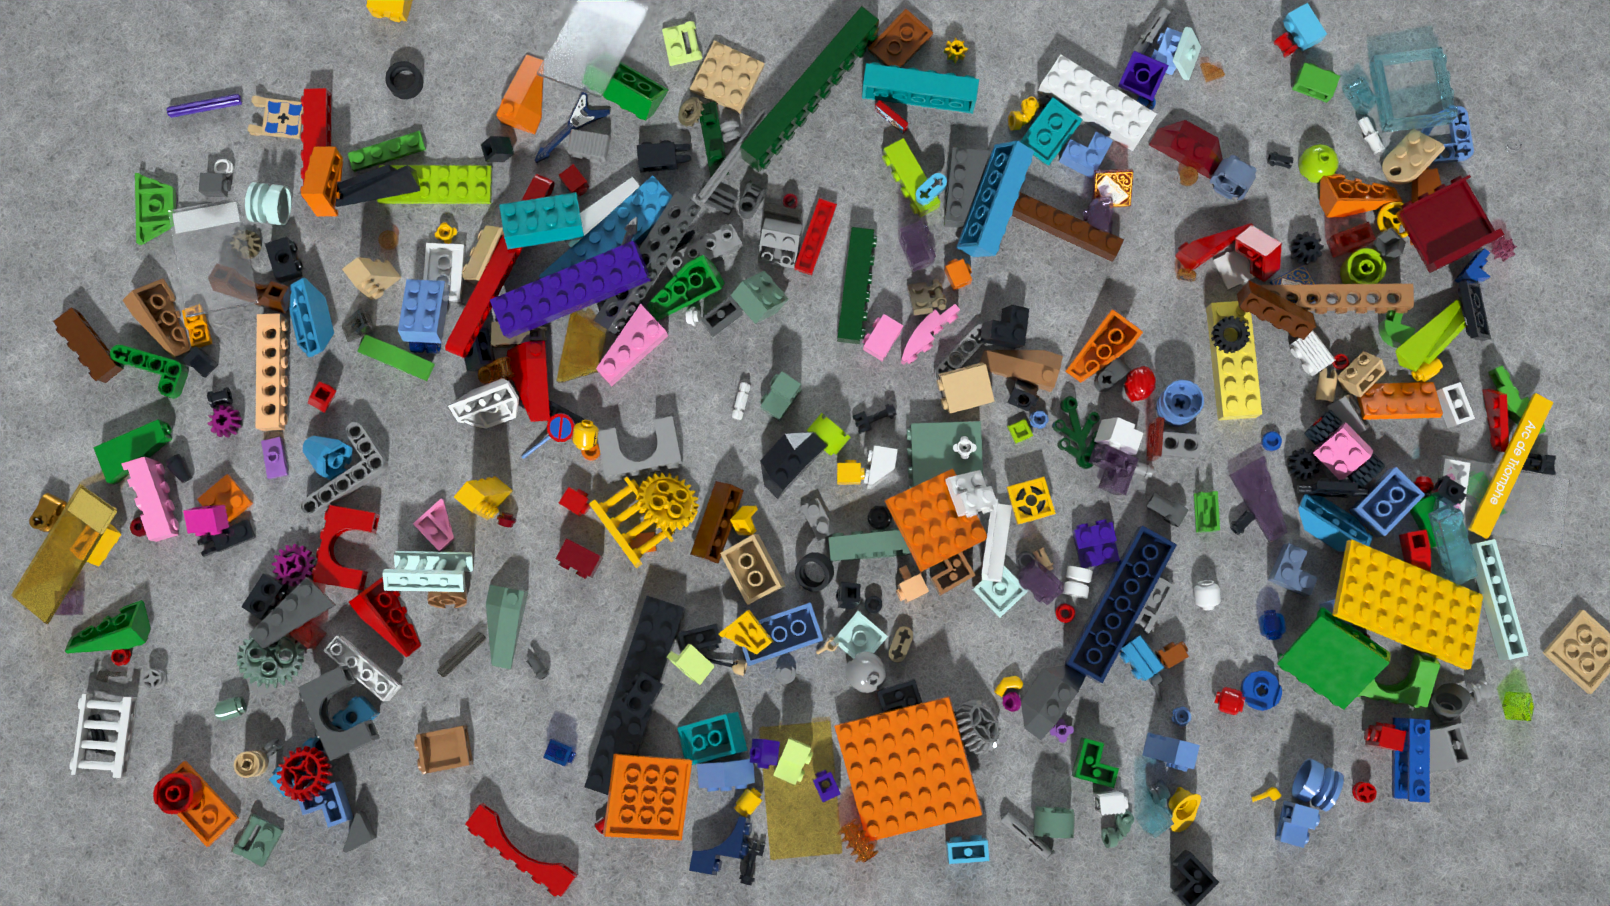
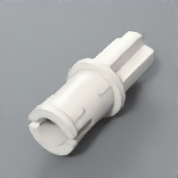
(1371, 135)

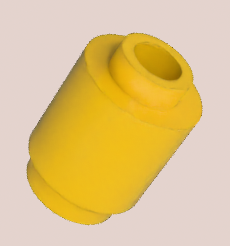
(1427, 370)
(748, 802)

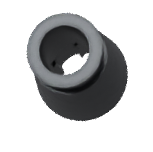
(179, 468)

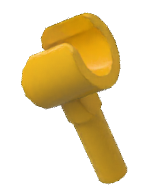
(1272, 792)

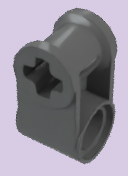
(752, 196)
(1113, 373)

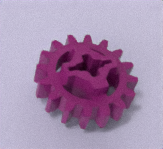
(297, 557)

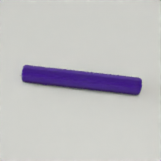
(204, 105)

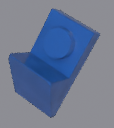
(1473, 270)

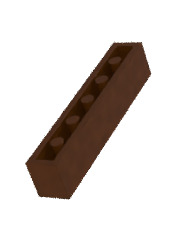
(1066, 227)

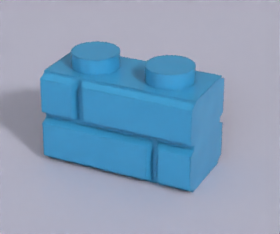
(1140, 658)

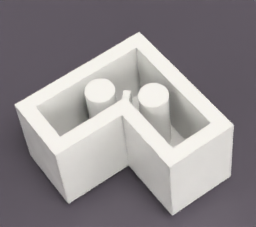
(1119, 435)

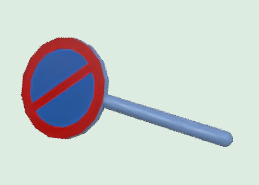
(559, 429)

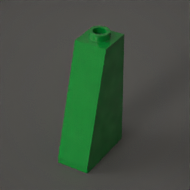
(130, 446)

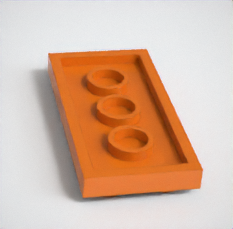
(1400, 401)
(212, 814)

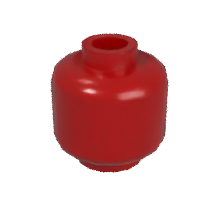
(1230, 701)

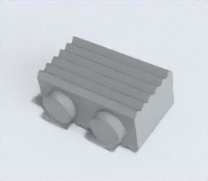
(588, 146)

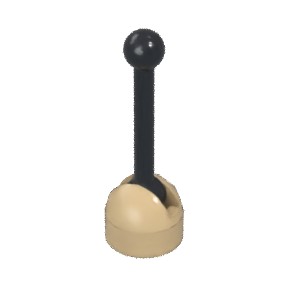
(738, 667)

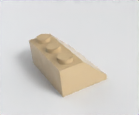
(482, 253)
(752, 569)

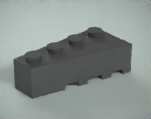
(963, 180)

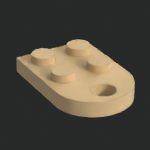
(1411, 157)

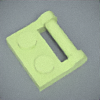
(675, 44)

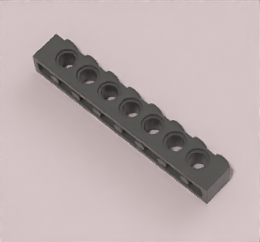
(655, 253)

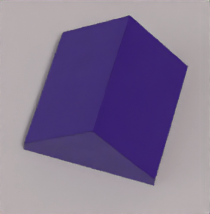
(1143, 75)

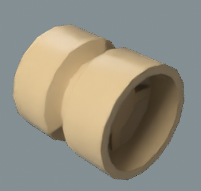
(251, 764)

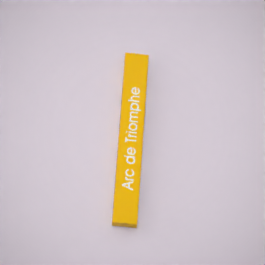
(1510, 465)

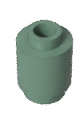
(230, 708)

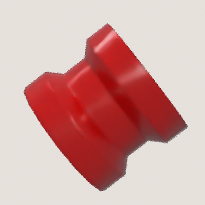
(1369, 792)

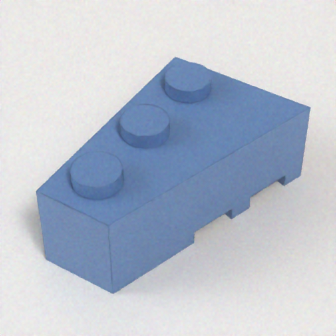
(1175, 752)

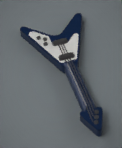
(580, 117)

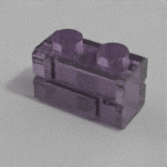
(1040, 582)

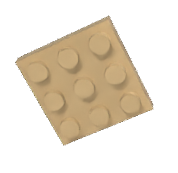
(727, 77)
(1582, 651)

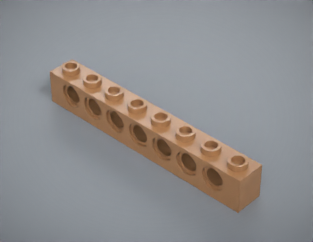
(1402, 292)

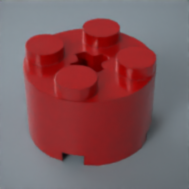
(189, 794)

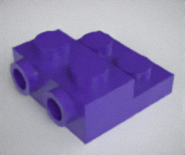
(1096, 544)

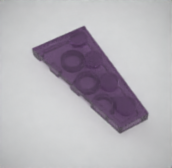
(1258, 494)

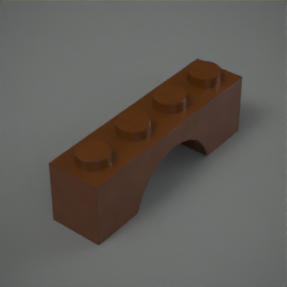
(273, 296)

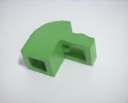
(1393, 331)

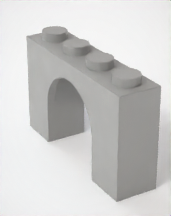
(666, 453)

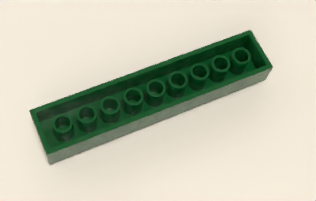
(810, 89)

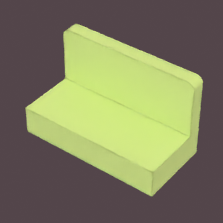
(692, 663)

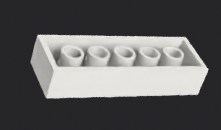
(1097, 102)

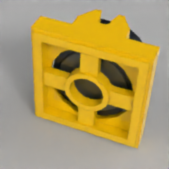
(1029, 500)

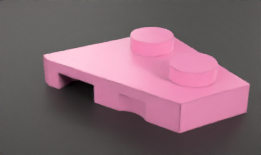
(436, 526)

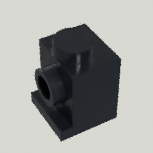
(1442, 491)
(848, 595)

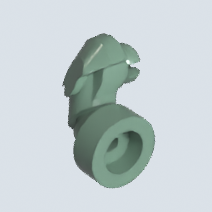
(1123, 825)

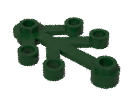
(1077, 435)

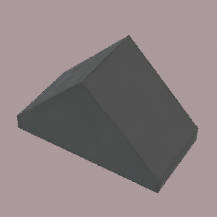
(360, 832)

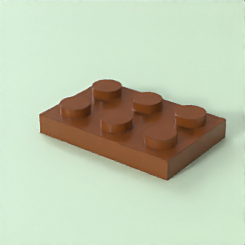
(900, 40)

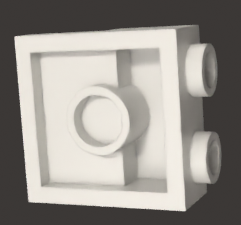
(971, 494)

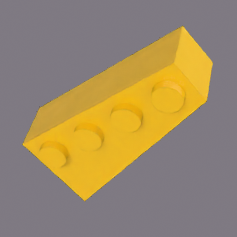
(483, 496)

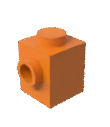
(958, 273)

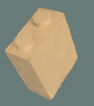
(965, 388)

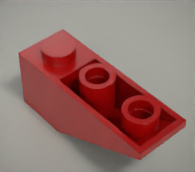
(1416, 549)

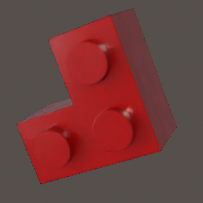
(1261, 250)

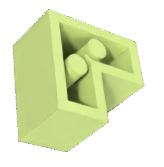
(792, 761)

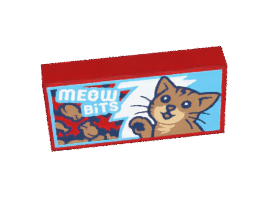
(891, 116)

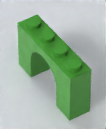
(1413, 689)

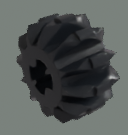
(1300, 251)
(1299, 470)

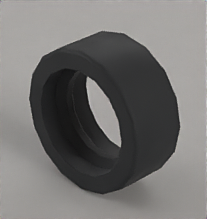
(395, 69)
(805, 581)

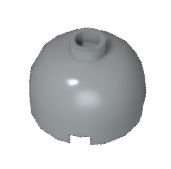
(865, 672)

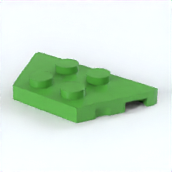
(152, 207)

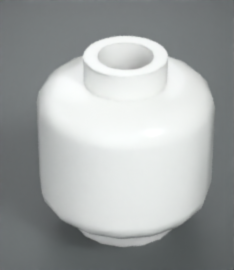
(1207, 594)

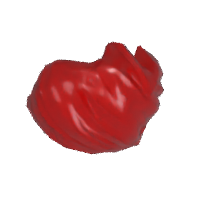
(1140, 383)

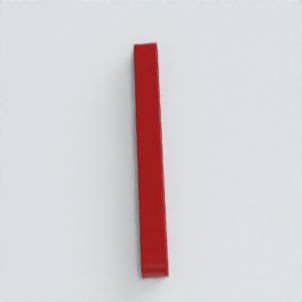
(491, 282)

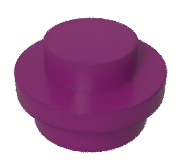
(1012, 701)

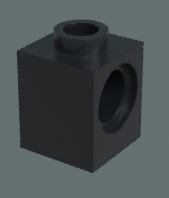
(1023, 388)

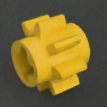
(957, 52)

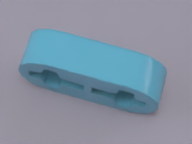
(934, 192)

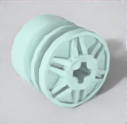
(268, 203)

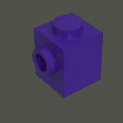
(764, 752)

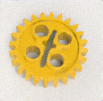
(660, 501)

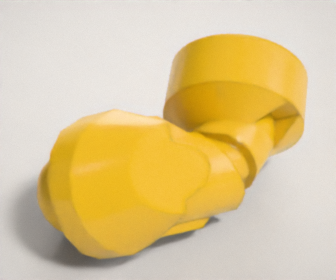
(1028, 109)

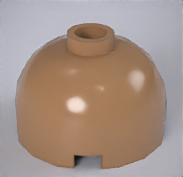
(440, 599)

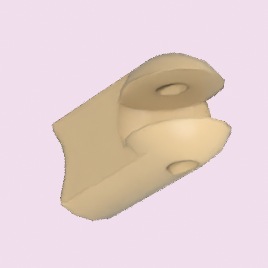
(1326, 386)

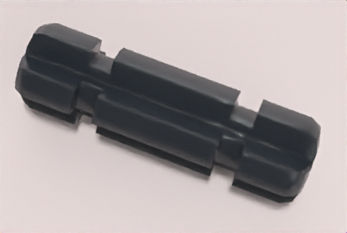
(97, 734)

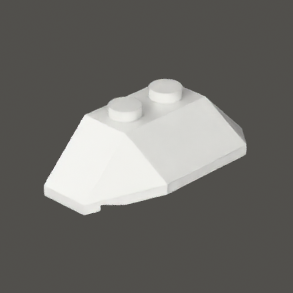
(487, 405)

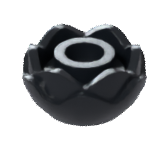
(879, 511)

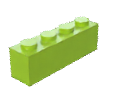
(909, 174)

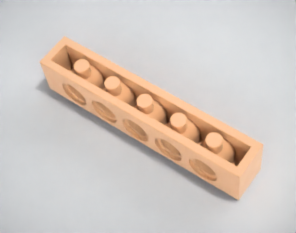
(264, 364)

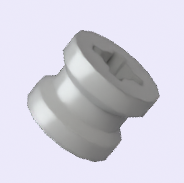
(730, 131)
(149, 679)
(1479, 690)

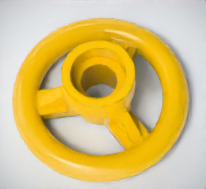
(1389, 218)

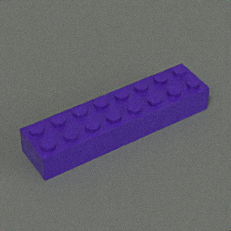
(570, 289)

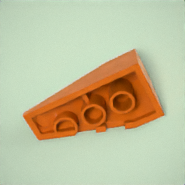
(523, 100)
(1347, 197)
(1107, 343)

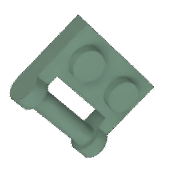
(263, 843)

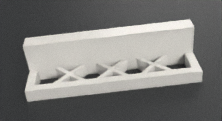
(996, 543)

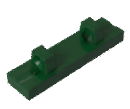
(712, 137)

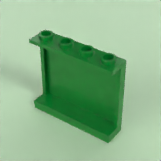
(1334, 659)

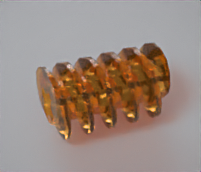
(857, 841)

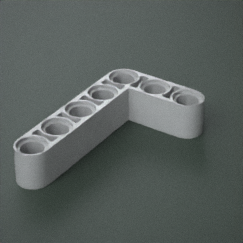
(351, 474)

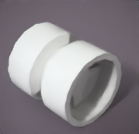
(1077, 582)

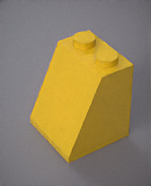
(393, 9)

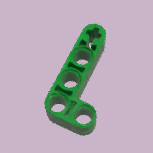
(149, 364)

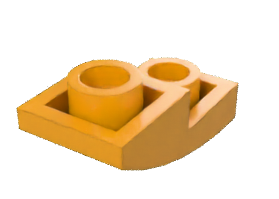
(198, 330)

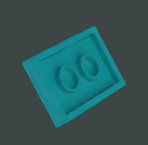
(1051, 131)

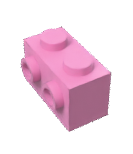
(882, 337)

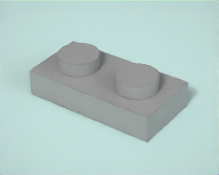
(817, 519)

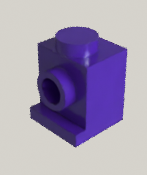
(826, 793)

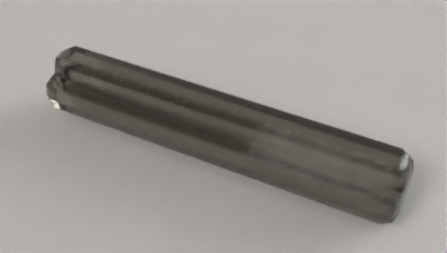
(461, 654)

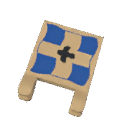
(280, 118)

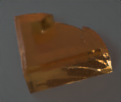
(1211, 72)

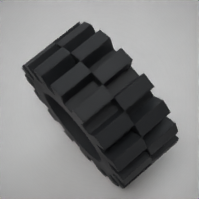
(1222, 343)

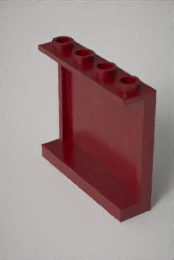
(1447, 224)

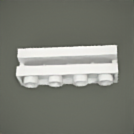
(363, 668)

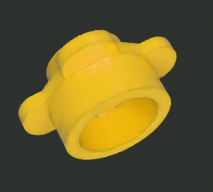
(444, 227)

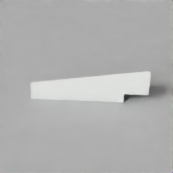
(599, 210)

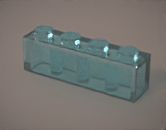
(1453, 544)

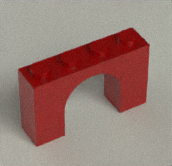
(338, 521)

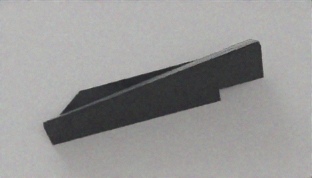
(378, 184)

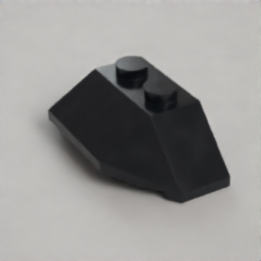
(789, 459)

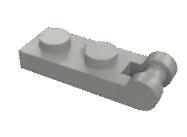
(1155, 604)

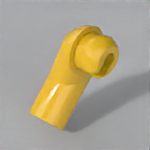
(1007, 683)

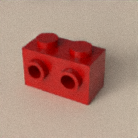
(1385, 736)

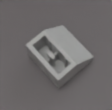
(780, 242)
(1448, 747)

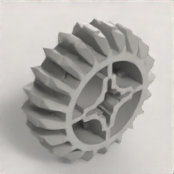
(978, 727)

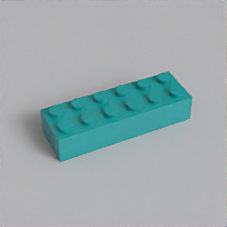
(920, 88)

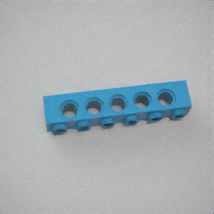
(364, 711)

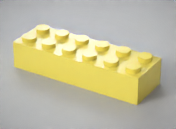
(1234, 373)

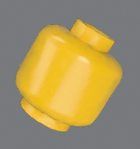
(585, 435)

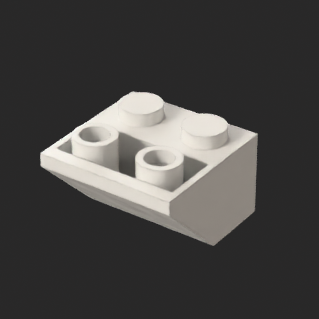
(882, 465)

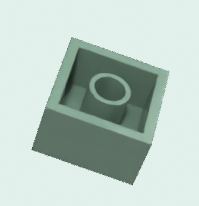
(759, 297)

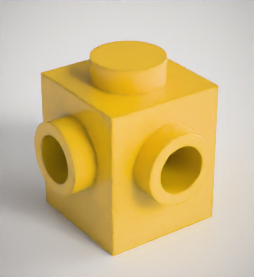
(850, 473)

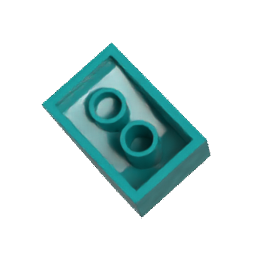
(712, 738)

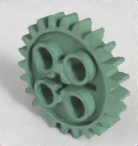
(256, 667)

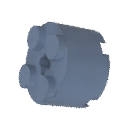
(1233, 178)

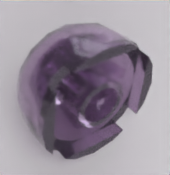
(1100, 213)

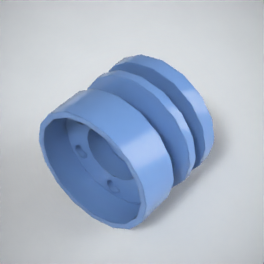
(1183, 393)
(1317, 784)

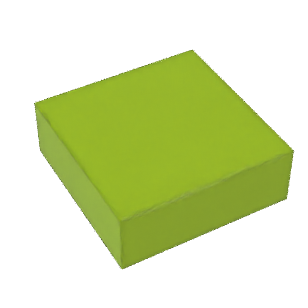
(1020, 431)

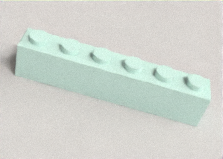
(1498, 601)

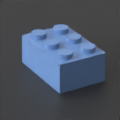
(423, 311)
(1386, 502)

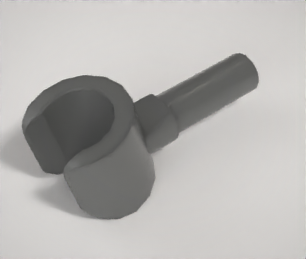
(1155, 680)

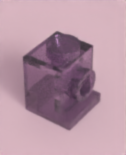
(74, 605)

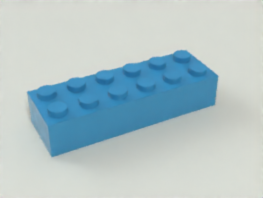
(995, 199)

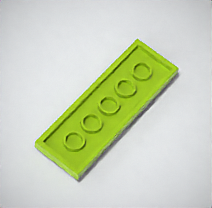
(448, 185)

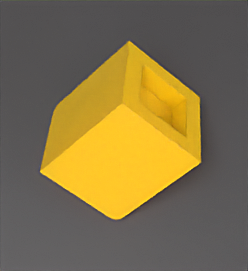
(743, 522)

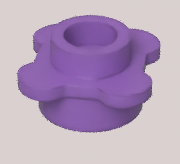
(1066, 730)

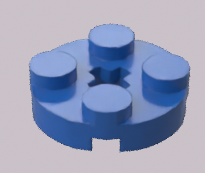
(1271, 685)

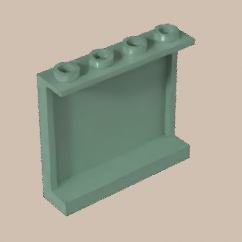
(933, 449)

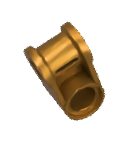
(48, 510)

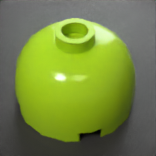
(1318, 162)

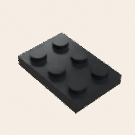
(1474, 310)

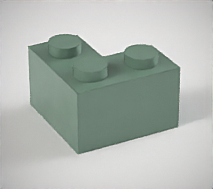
(781, 397)

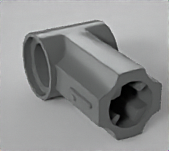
(1171, 511)

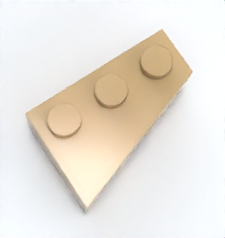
(371, 276)

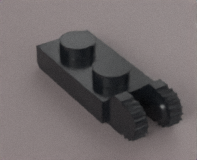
(231, 537)

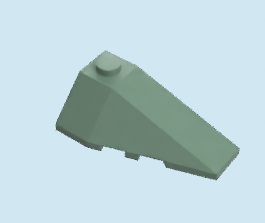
(504, 620)

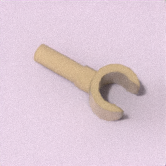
(827, 646)

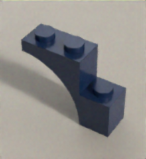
(734, 846)

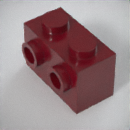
(578, 558)

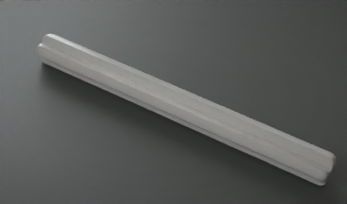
(728, 162)

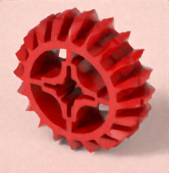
(311, 756)

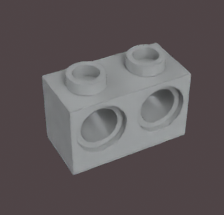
(1179, 450)

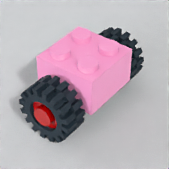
(1343, 450)

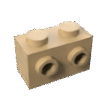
(1361, 374)

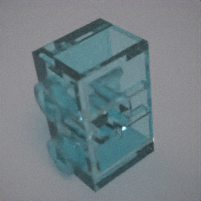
(1155, 820)

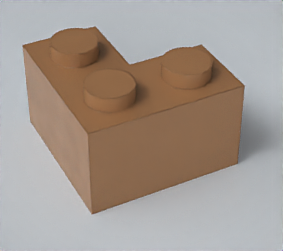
(956, 573)

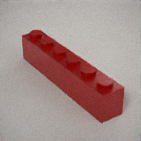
(315, 122)

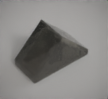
(358, 325)

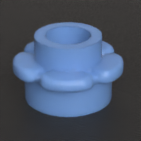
(1039, 424)
(1176, 716)

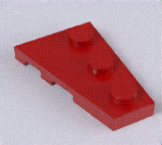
(1497, 418)

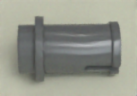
(538, 668)

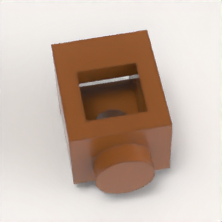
(1172, 654)

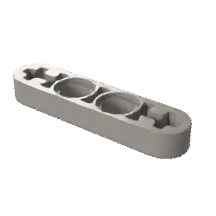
(960, 352)

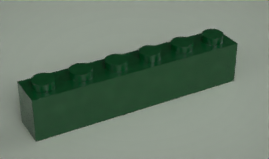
(855, 285)

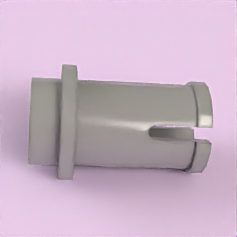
(1144, 469)

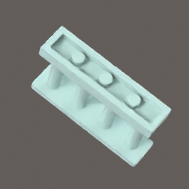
(428, 571)

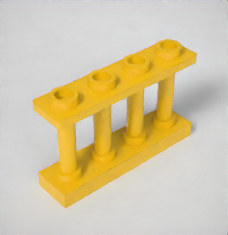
(613, 523)

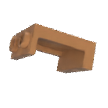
(443, 749)

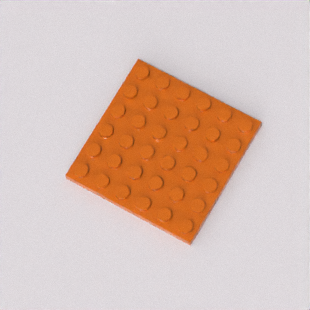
(908, 769)

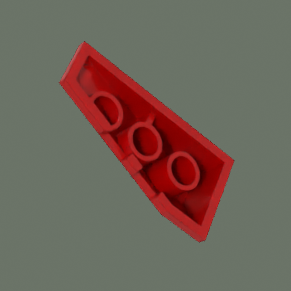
(1203, 249)
(531, 378)
(386, 616)

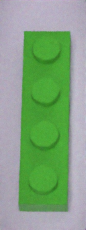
(386, 151)

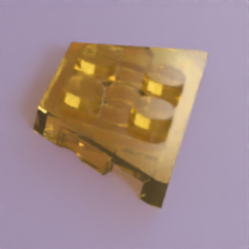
(581, 349)

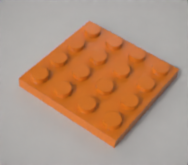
(931, 522)
(647, 797)

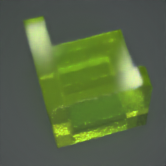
(1518, 706)

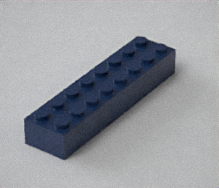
(1120, 604)

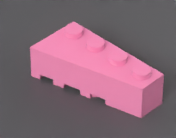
(631, 346)
(152, 498)

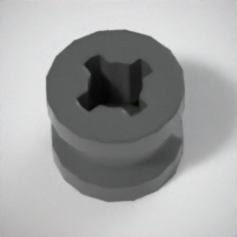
(1158, 791)

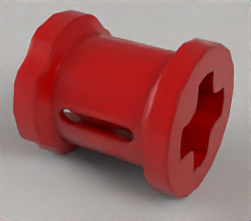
(1285, 44)

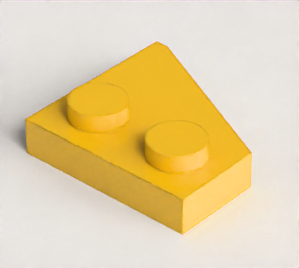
(748, 633)

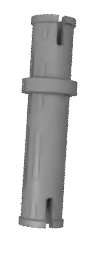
(1146, 39)
(1046, 852)

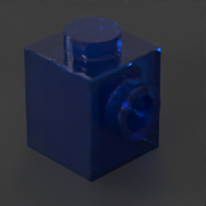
(560, 752)

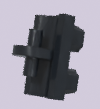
(1540, 464)

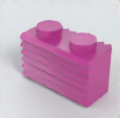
(206, 519)

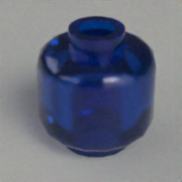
(1272, 625)

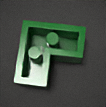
(1088, 765)

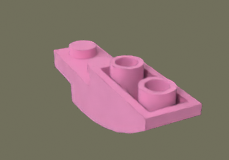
(922, 339)

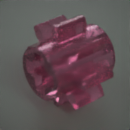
(1503, 248)

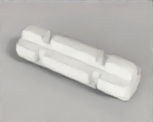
(741, 401)

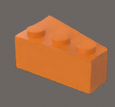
(321, 181)

